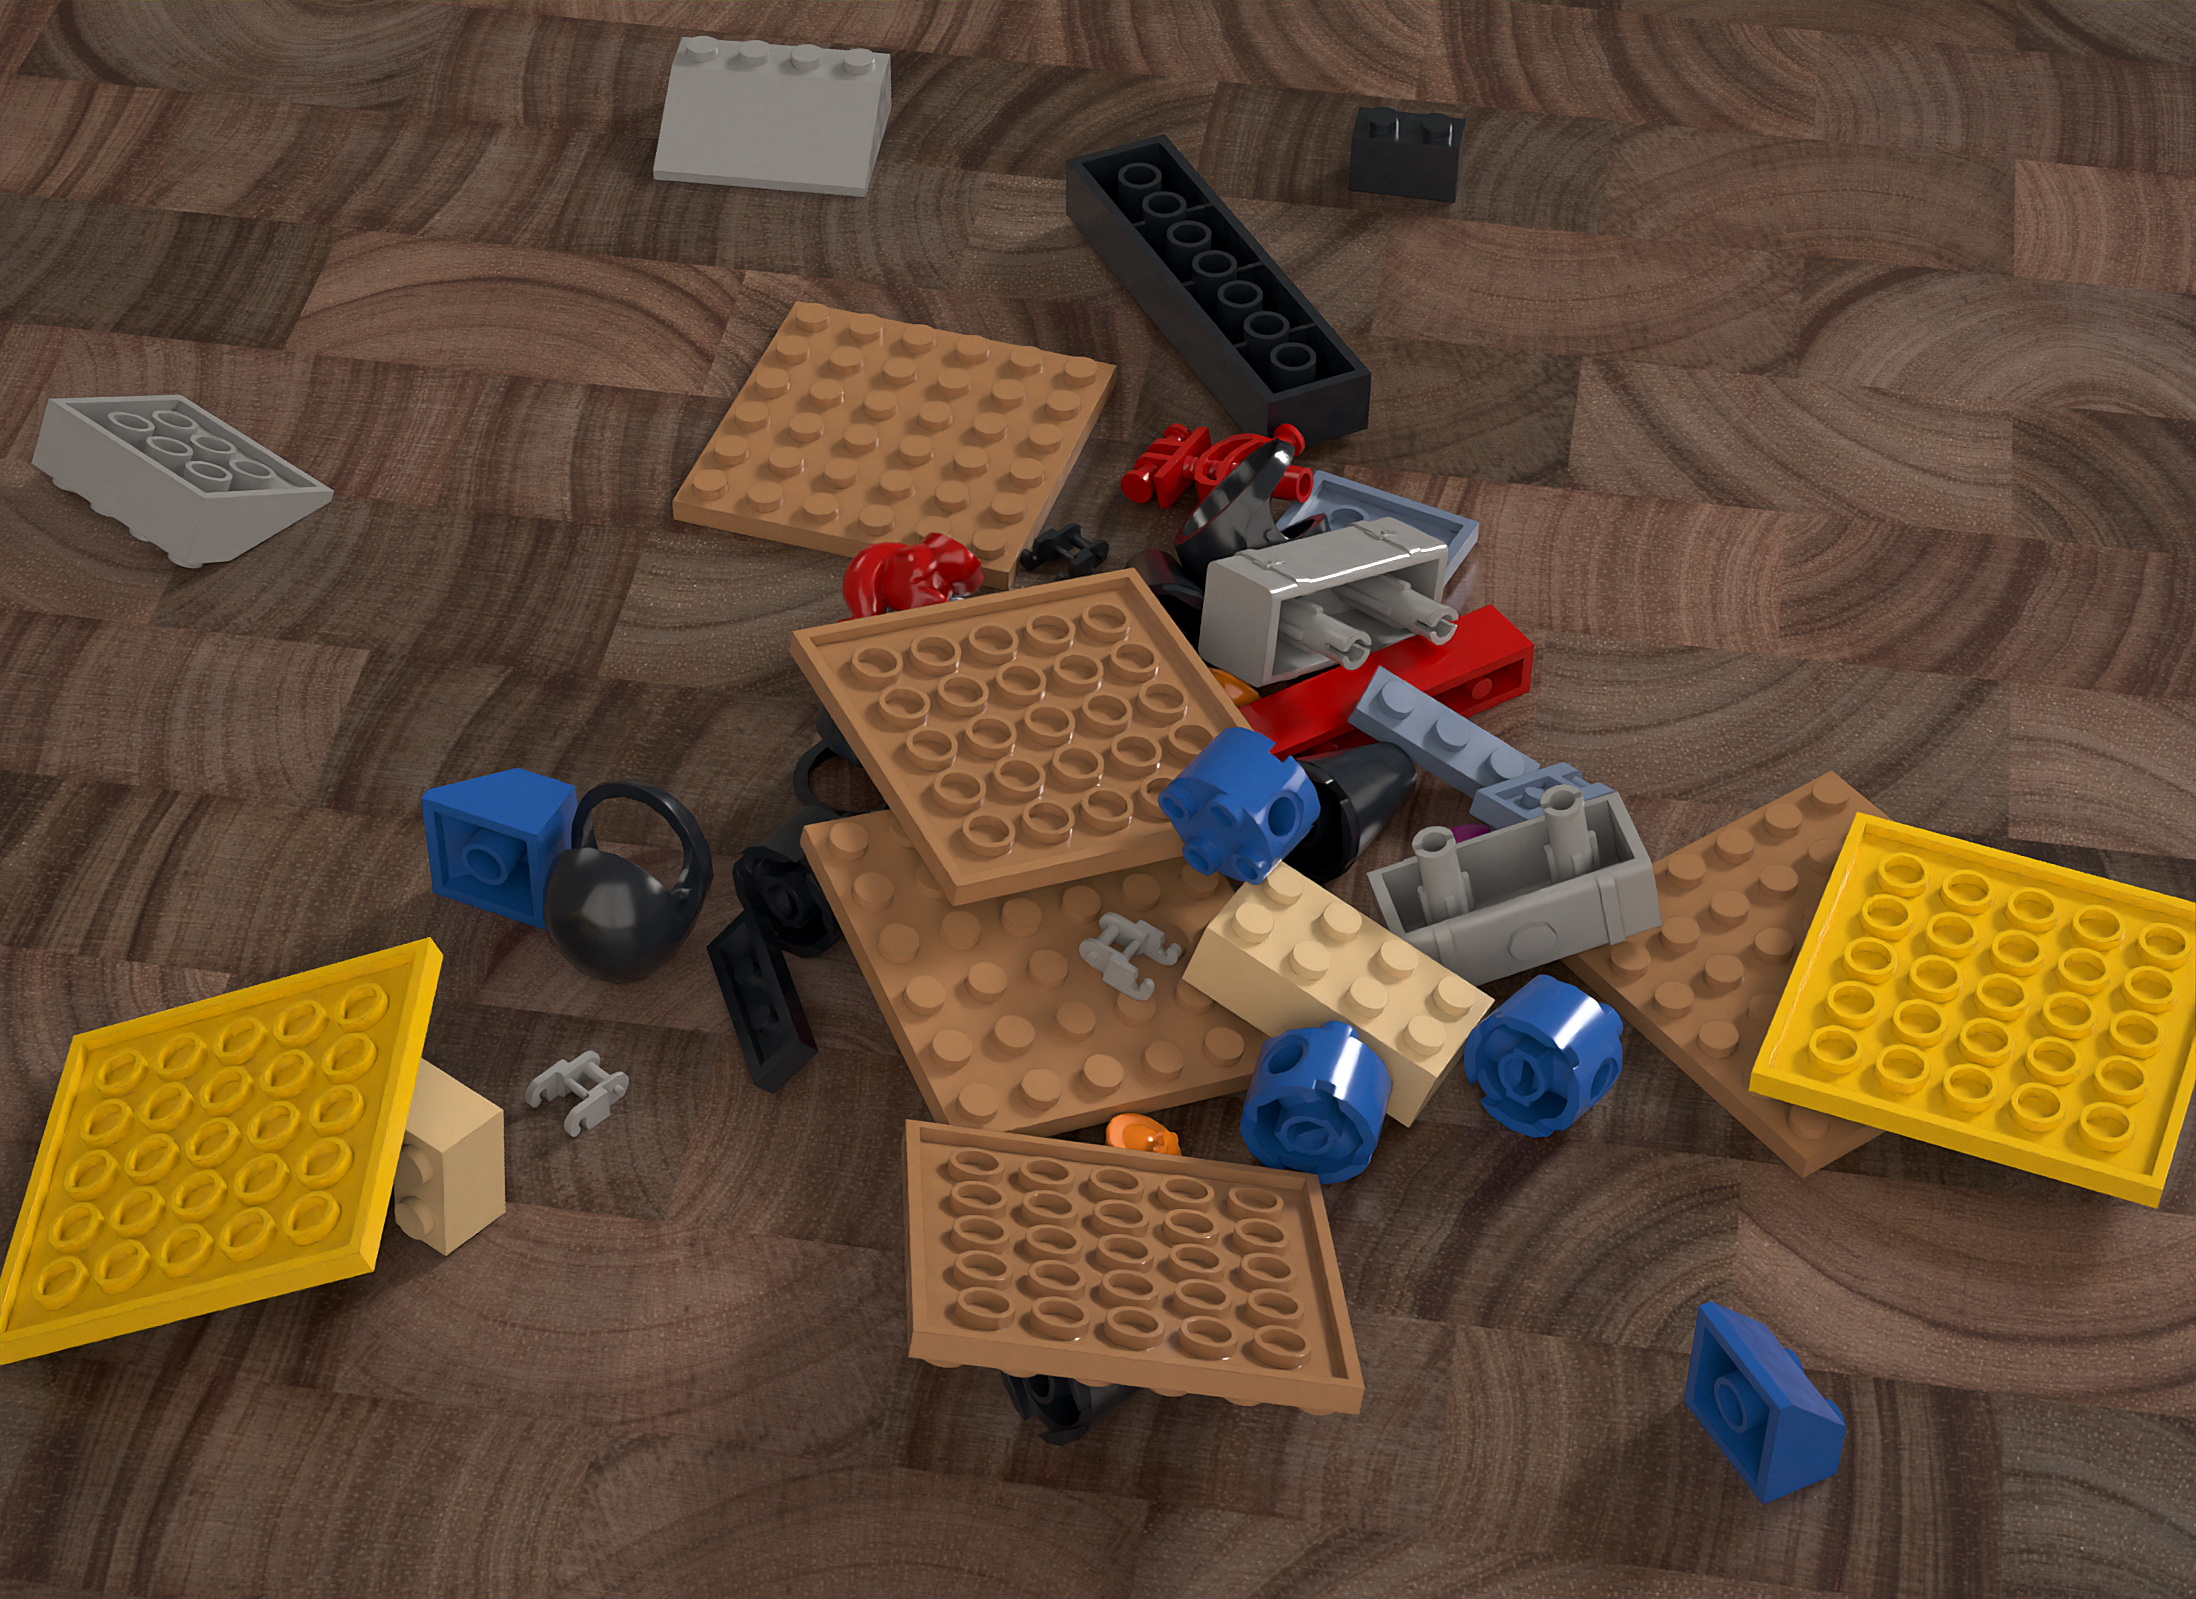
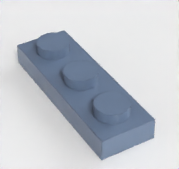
(1436, 735)

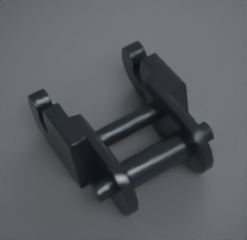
(1058, 544)

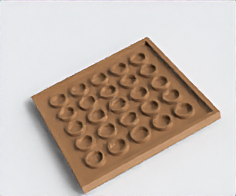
(896, 433)
(1023, 727)
(1725, 951)
(1003, 1007)
(1124, 1269)

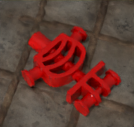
(1189, 457)

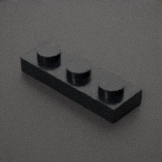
(761, 999)

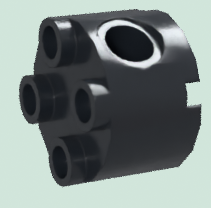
(781, 883)

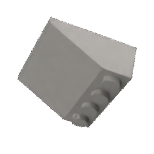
(774, 116)
(173, 474)

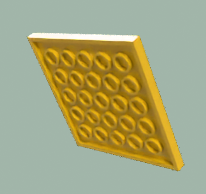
(1993, 1009)
(219, 1153)

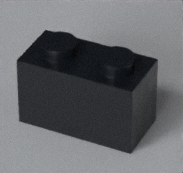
(1407, 154)

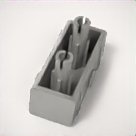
(1324, 601)
(1523, 889)

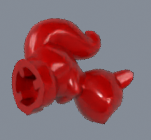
(909, 576)

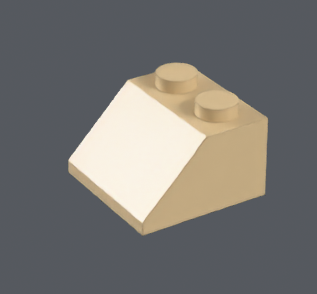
(449, 1162)

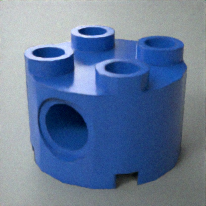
(1240, 806)
(1544, 1056)
(1316, 1102)

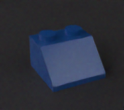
(497, 840)
(1760, 1405)

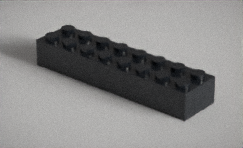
(1216, 292)

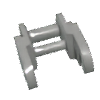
(1136, 939)
(568, 1078)

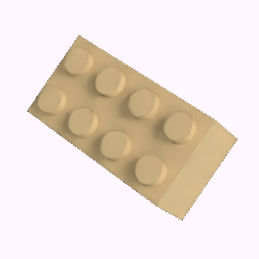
(1303, 957)

